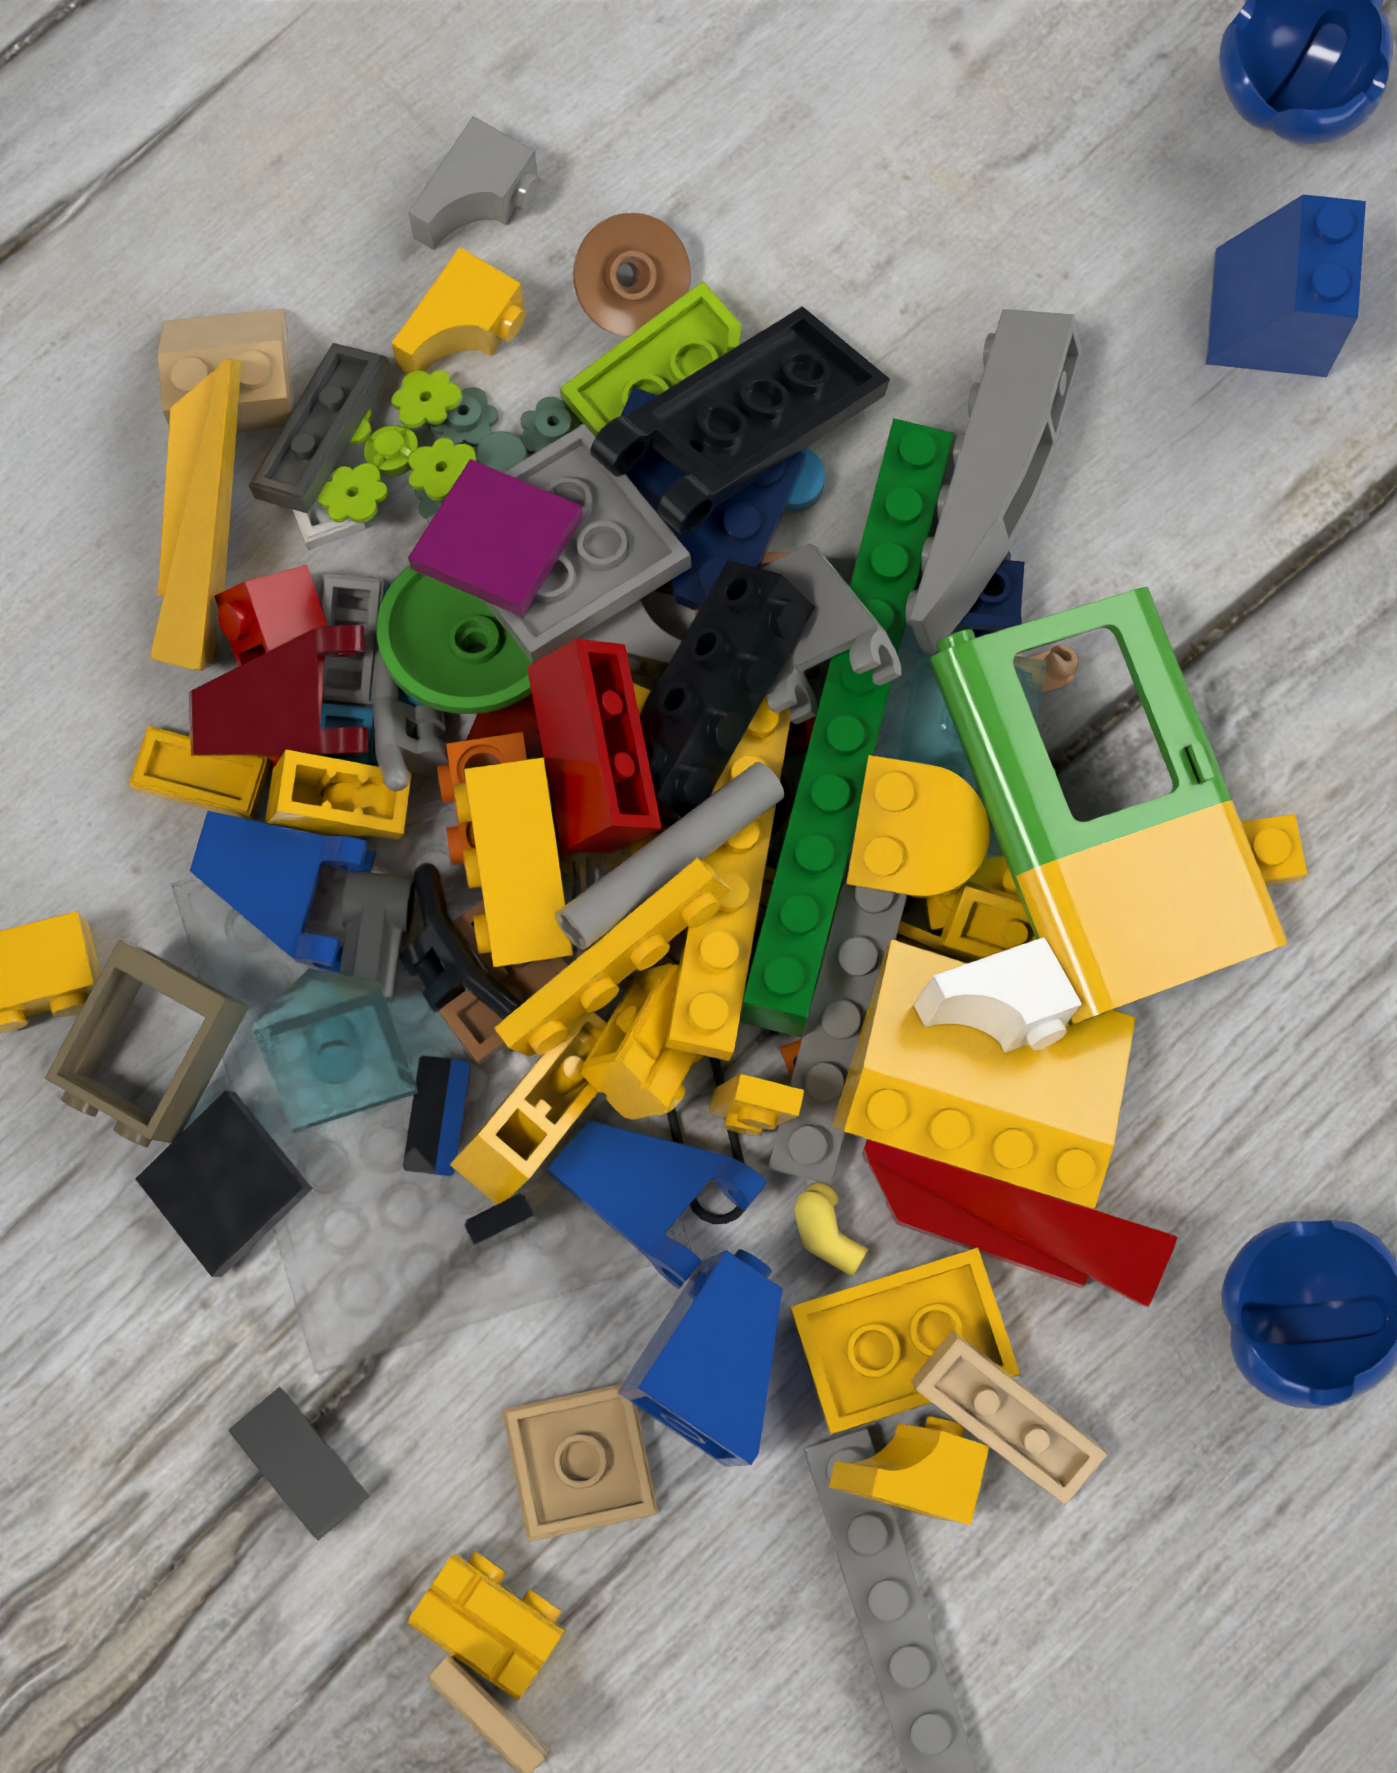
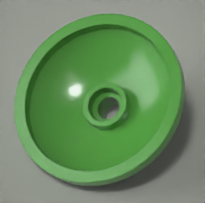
(425, 643)

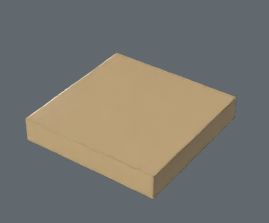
(579, 1462)
(488, 1715)

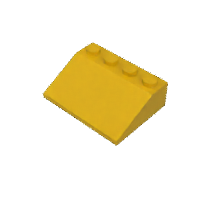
(963, 1101)

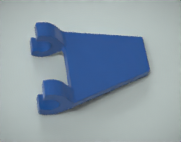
(273, 878)
(646, 1185)

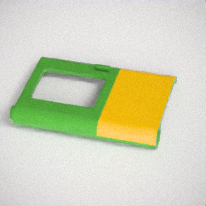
(1136, 892)

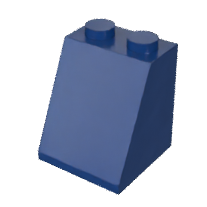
(1288, 288)
(713, 1359)

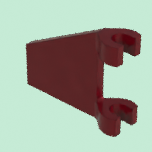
(275, 702)

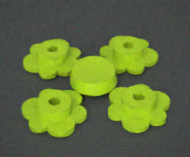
(395, 451)

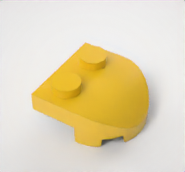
(917, 830)

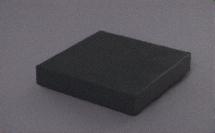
(223, 1184)

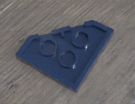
(735, 529)

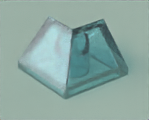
(332, 1049)

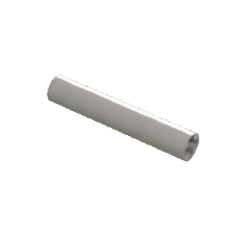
(656, 863)

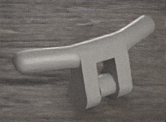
(404, 734)

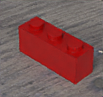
(593, 747)

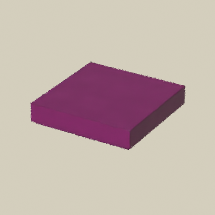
(496, 537)

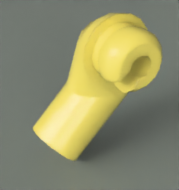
(820, 1232)

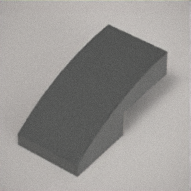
(298, 1463)

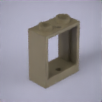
(102, 1016)

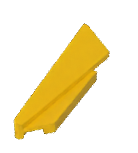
(197, 518)

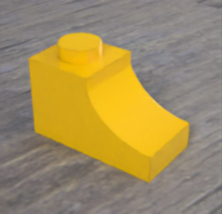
(463, 310)
(334, 798)
(920, 1471)

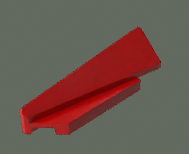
(1020, 1224)

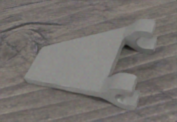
(833, 627)

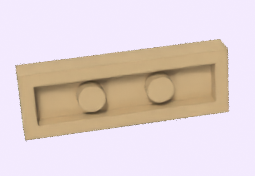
(1008, 1417)

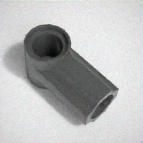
(376, 916)

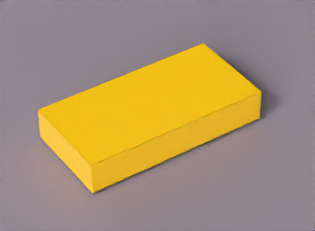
(209, 782)

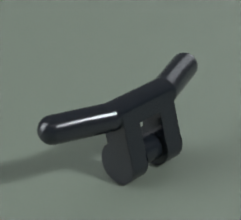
(445, 943)

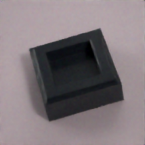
(500, 1222)

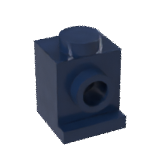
(1001, 611)

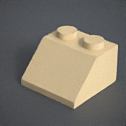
(197, 345)

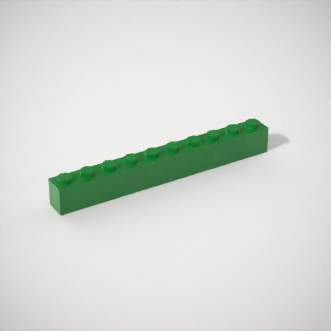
(843, 738)

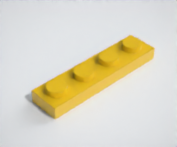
(631, 945)

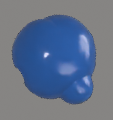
(1307, 66)
(1313, 1312)

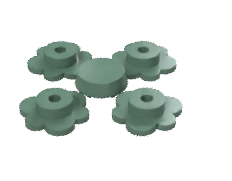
(500, 450)

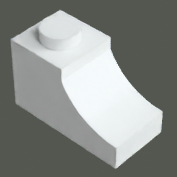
(1009, 995)

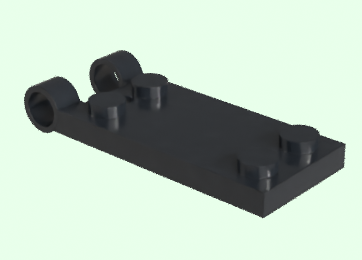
(743, 414)

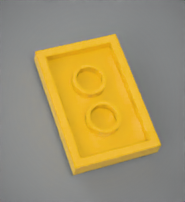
(880, 1333)

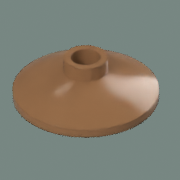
(657, 264)

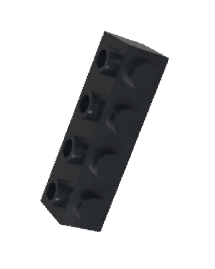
(718, 682)

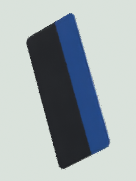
(438, 1111)

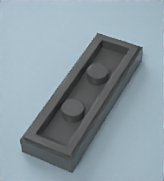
(320, 428)

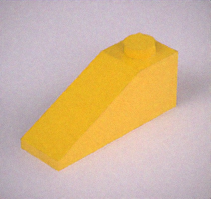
(532, 1115)

